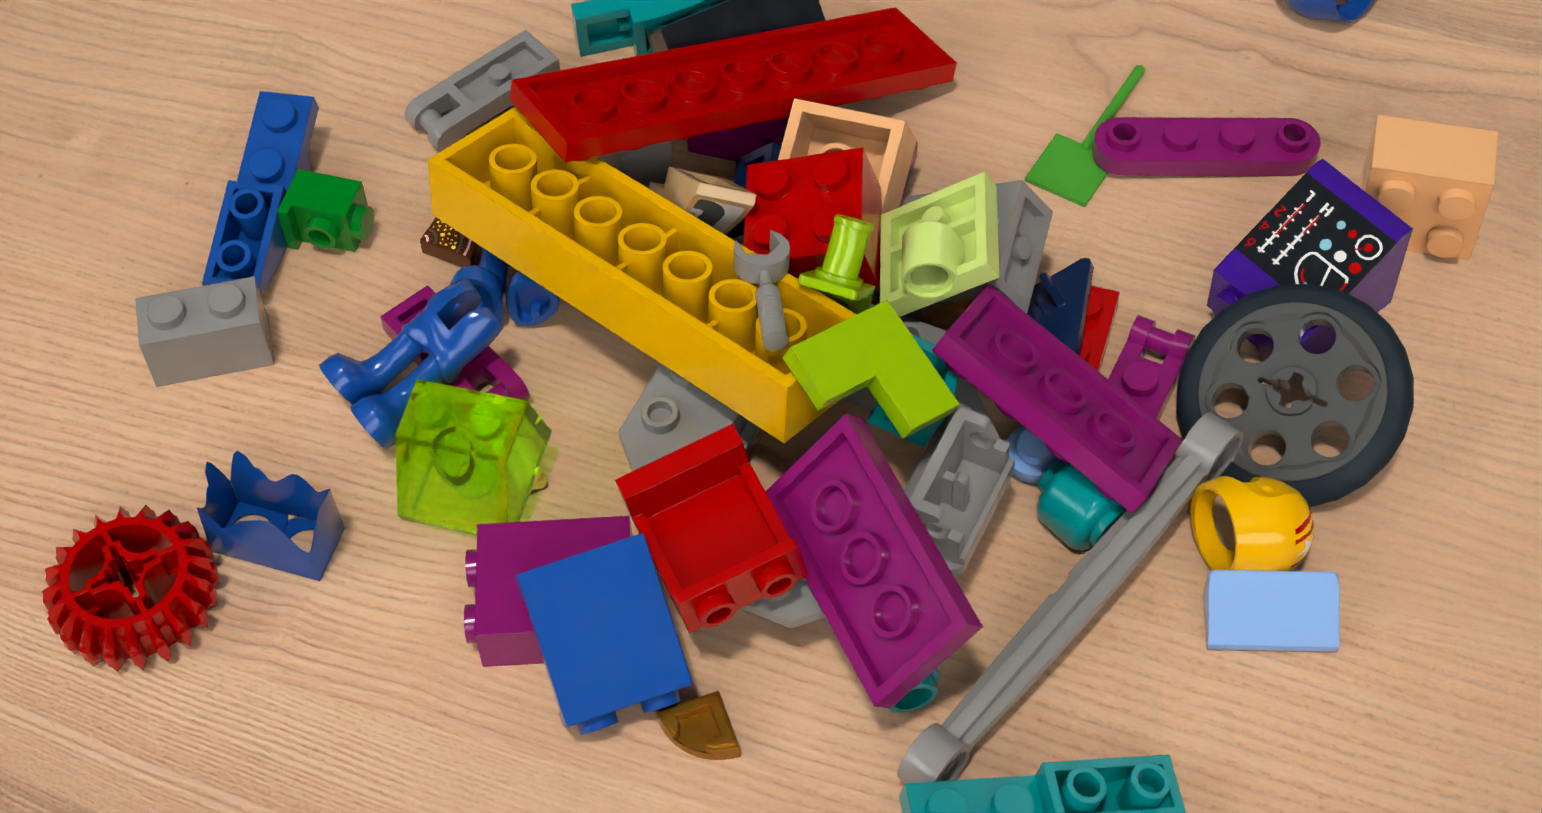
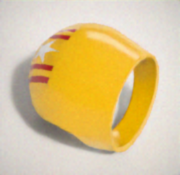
(1268, 521)

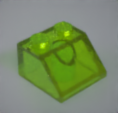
(466, 457)

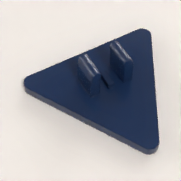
(1062, 302)

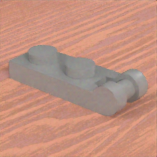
(478, 90)

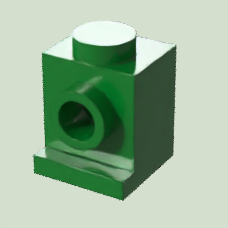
(325, 212)

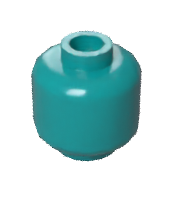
(1075, 507)

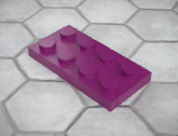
(1058, 398)
(872, 562)

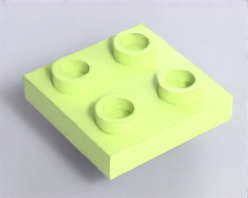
(940, 245)

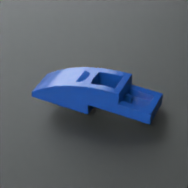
(248, 229)

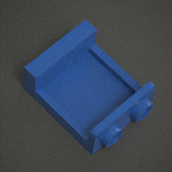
(604, 633)

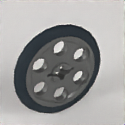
(1361, 344)

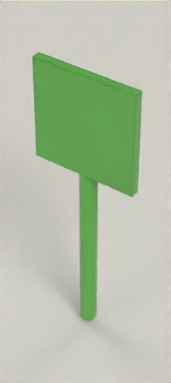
(1068, 166)

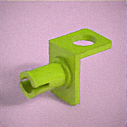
(842, 265)

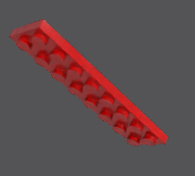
(728, 83)

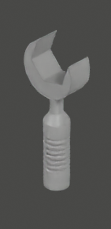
(766, 271)

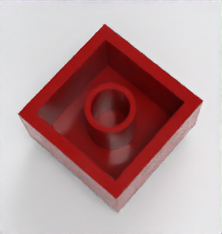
(800, 203)

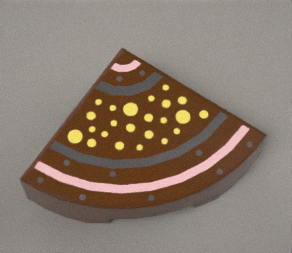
(449, 245)

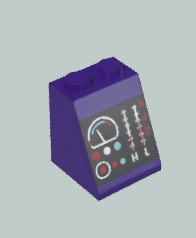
(1319, 235)

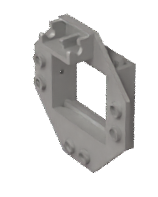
(950, 489)

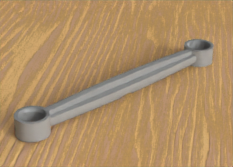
(945, 749)

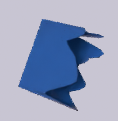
(269, 541)

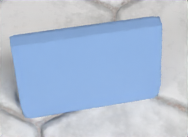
(1272, 610)

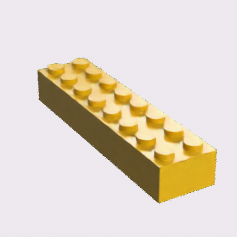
(630, 265)

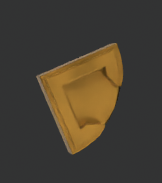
(701, 726)

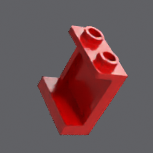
(711, 529)

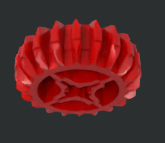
(94, 606)

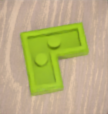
(875, 353)

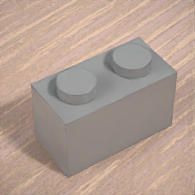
(204, 331)

